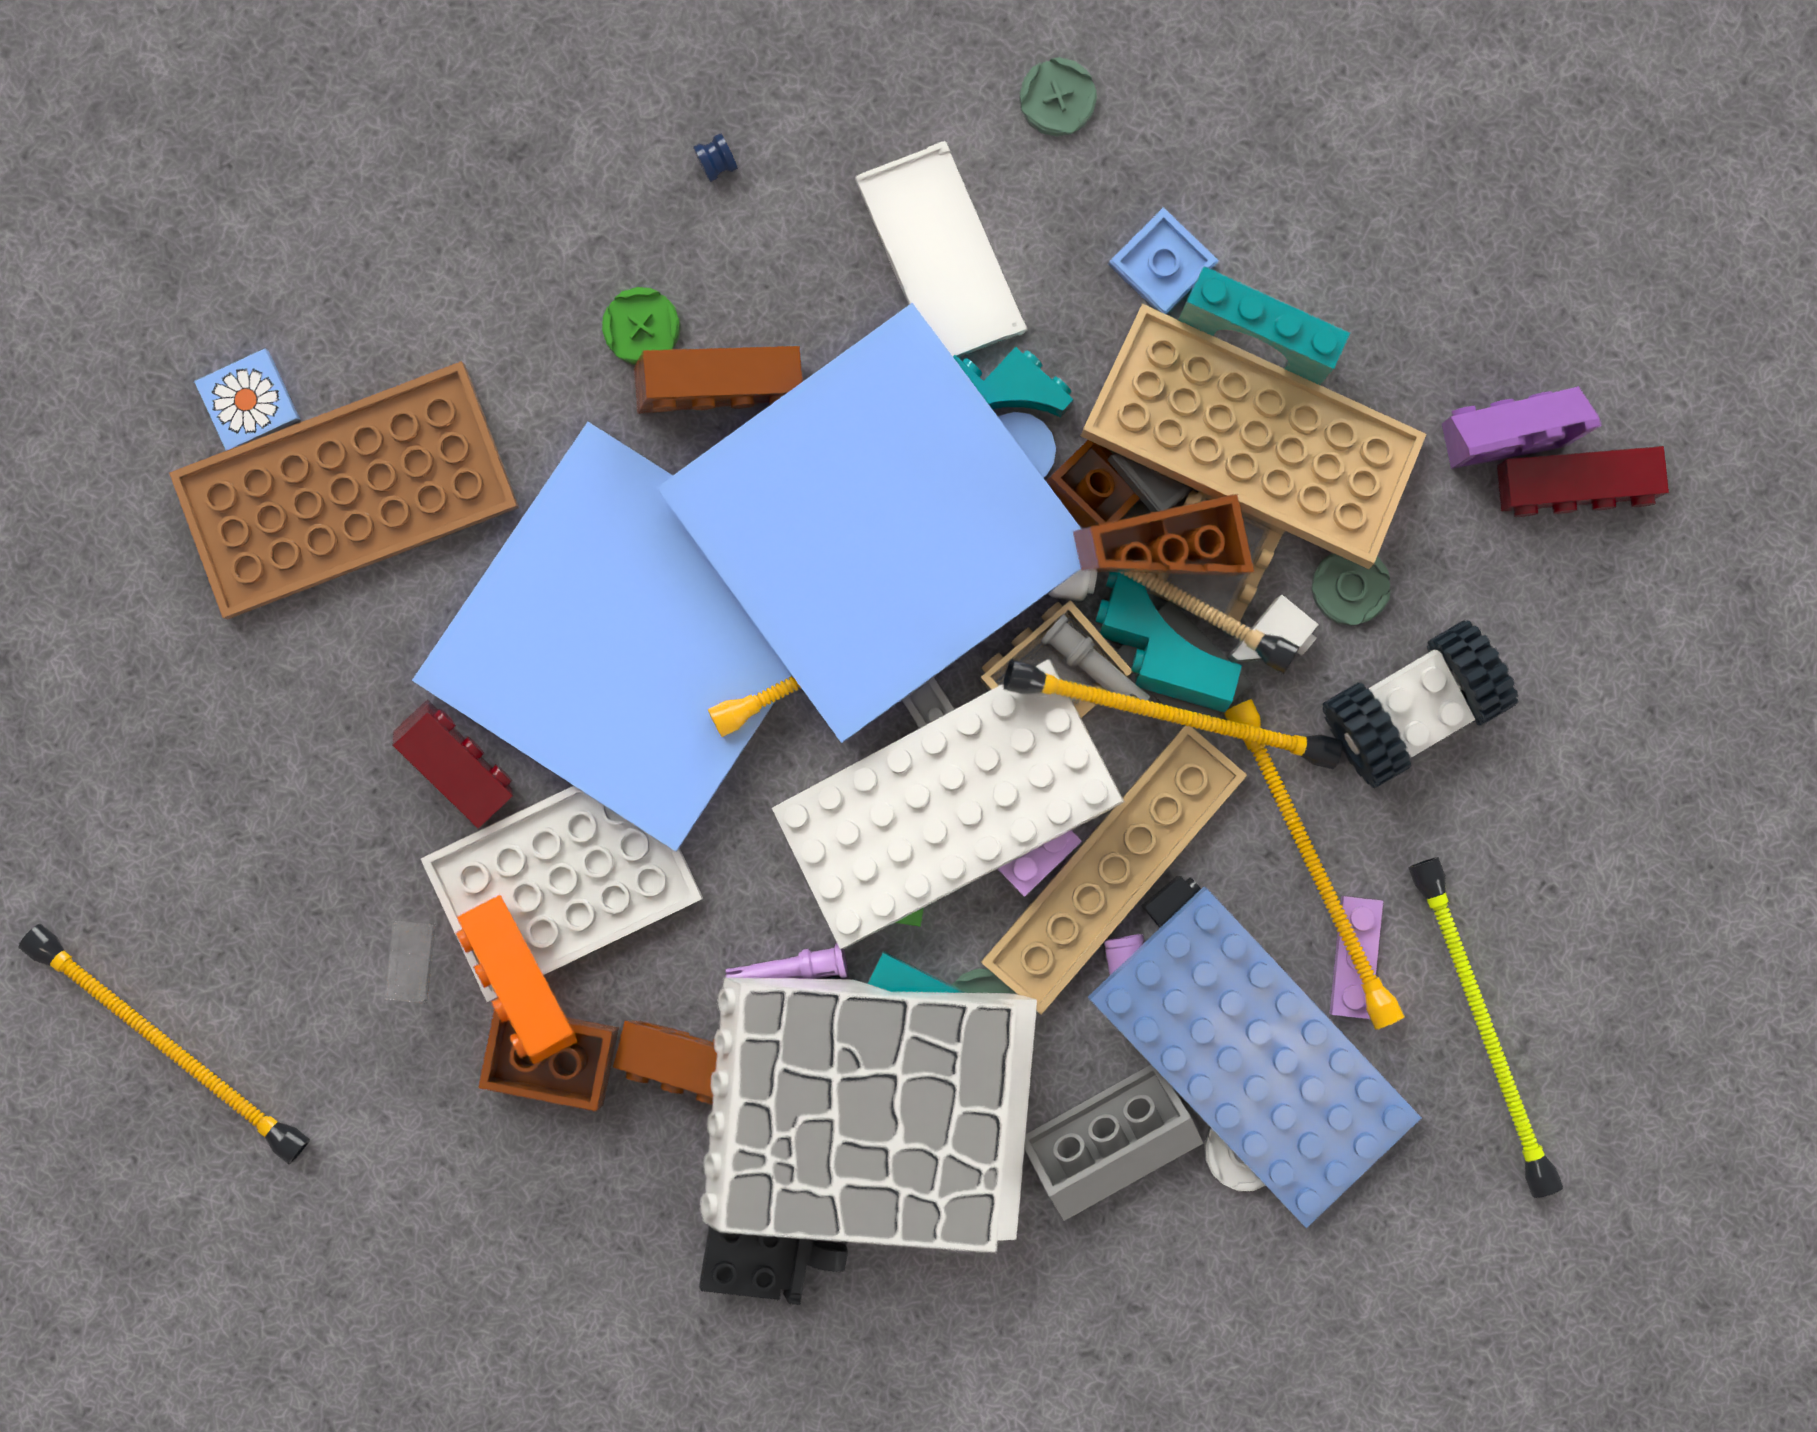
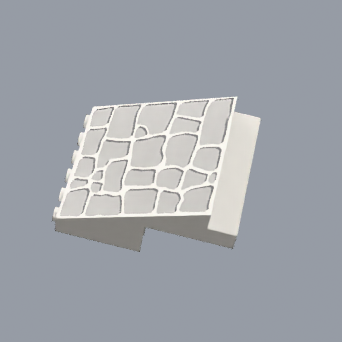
(868, 1113)

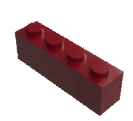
(1582, 479)

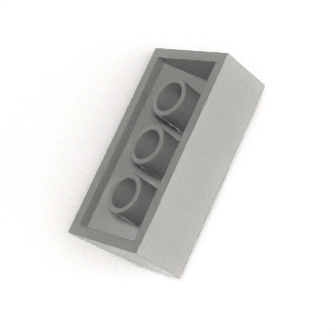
(1110, 1141)

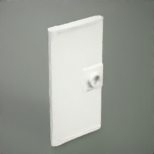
(940, 250)

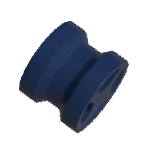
(715, 157)

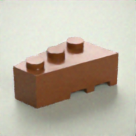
(667, 1057)

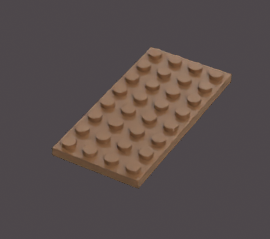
(343, 490)

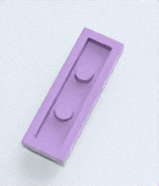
(1347, 994)

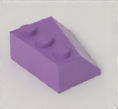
(1518, 427)

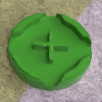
(639, 322)

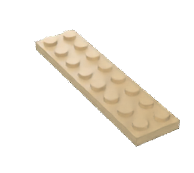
(1114, 868)

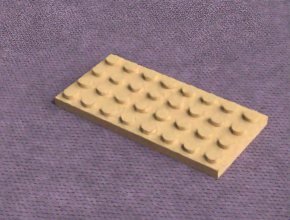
(1255, 432)

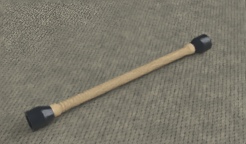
(1272, 649)

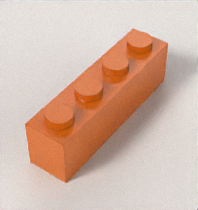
(516, 980)

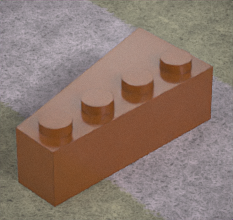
(715, 377)
(1180, 540)

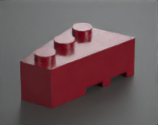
(452, 763)

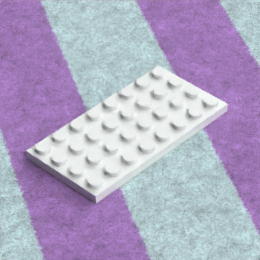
(945, 807)

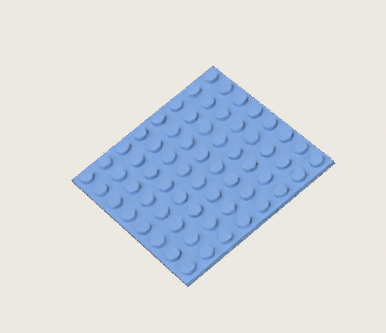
(876, 522)
(608, 644)

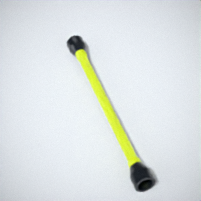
(1539, 1171)

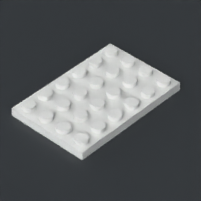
(566, 875)

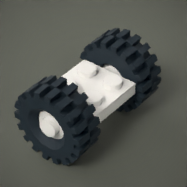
(1421, 703)

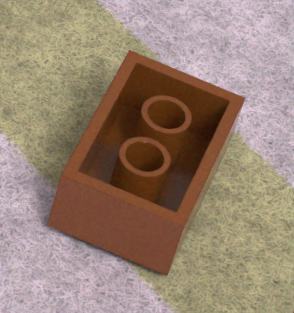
(569, 1077)

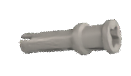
(1080, 652)

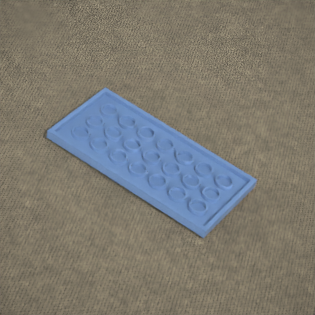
(1254, 1057)

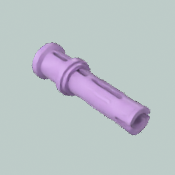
(805, 966)

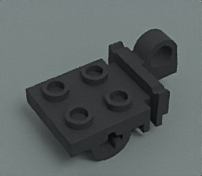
(766, 1263)

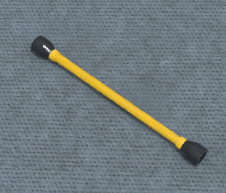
(1028, 679)
(45, 948)

